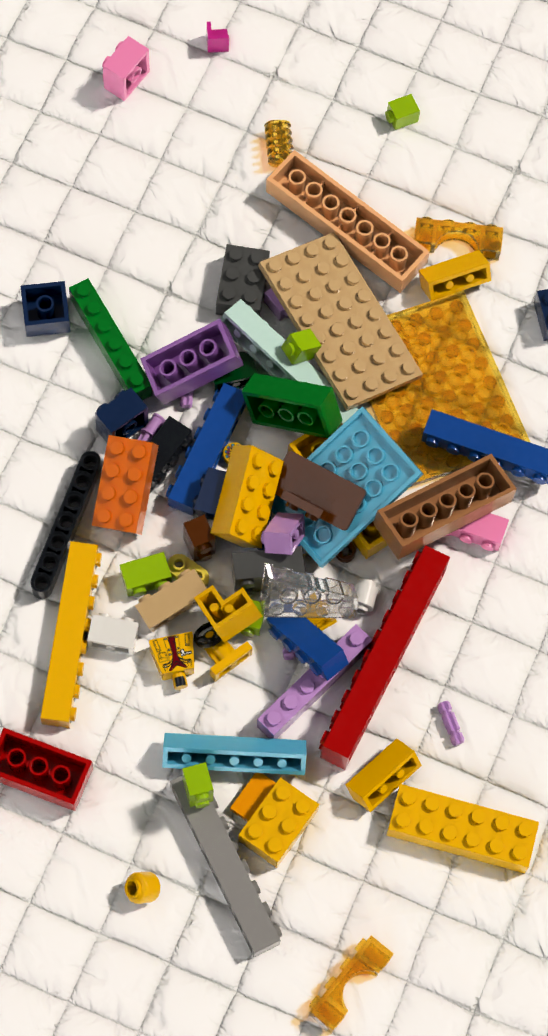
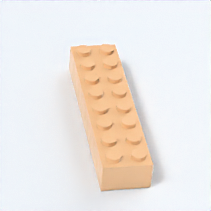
(359, 227)

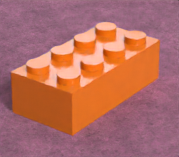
(125, 484)

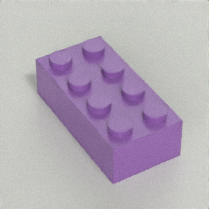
(191, 361)

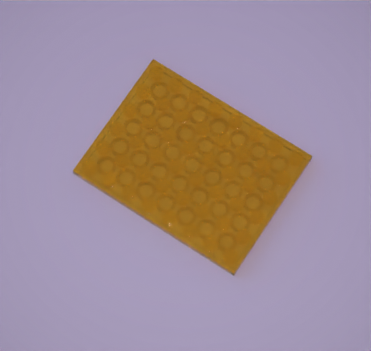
(456, 380)

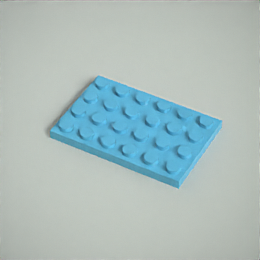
(368, 458)

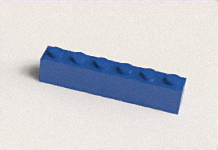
(476, 442)
(208, 447)

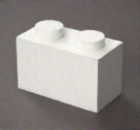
(113, 634)

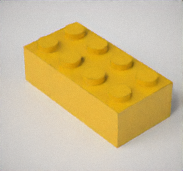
(247, 496)

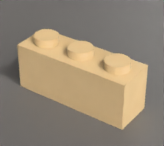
(170, 599)

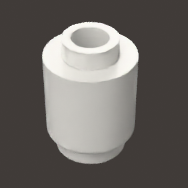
(366, 593)

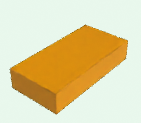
(252, 796)

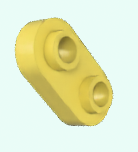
(187, 564)

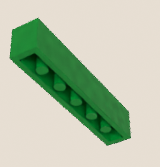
(109, 339)

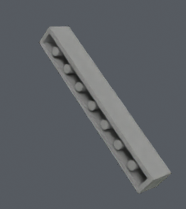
(230, 872)

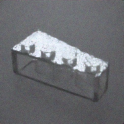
(305, 596)

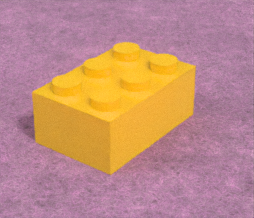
(278, 822)

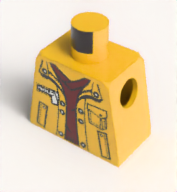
(174, 657)

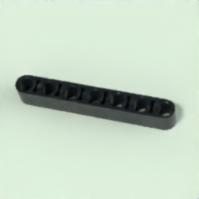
(62, 534)

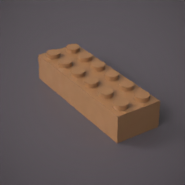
(444, 506)

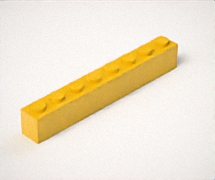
(70, 634)

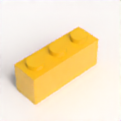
(455, 275)
(383, 775)

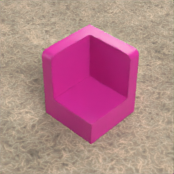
(217, 39)

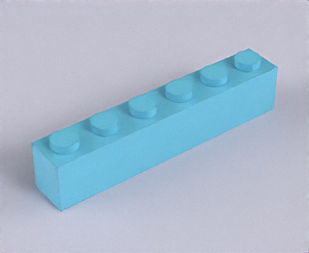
(235, 753)

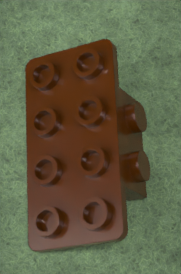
(318, 491)

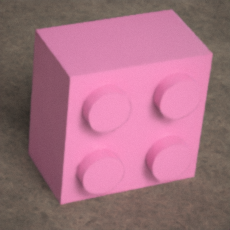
(125, 68)

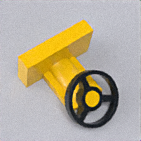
(221, 653)

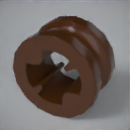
(346, 559)

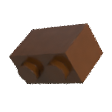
(199, 539)

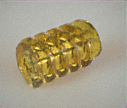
(278, 141)

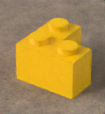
(228, 615)

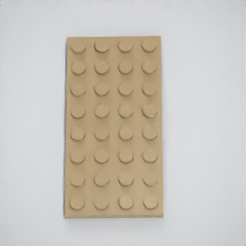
(329, 296)

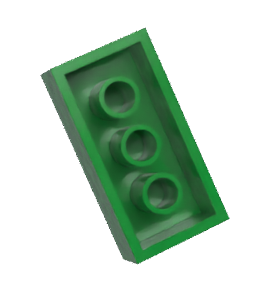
(292, 405)

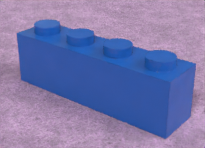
(309, 645)

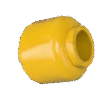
(142, 887)

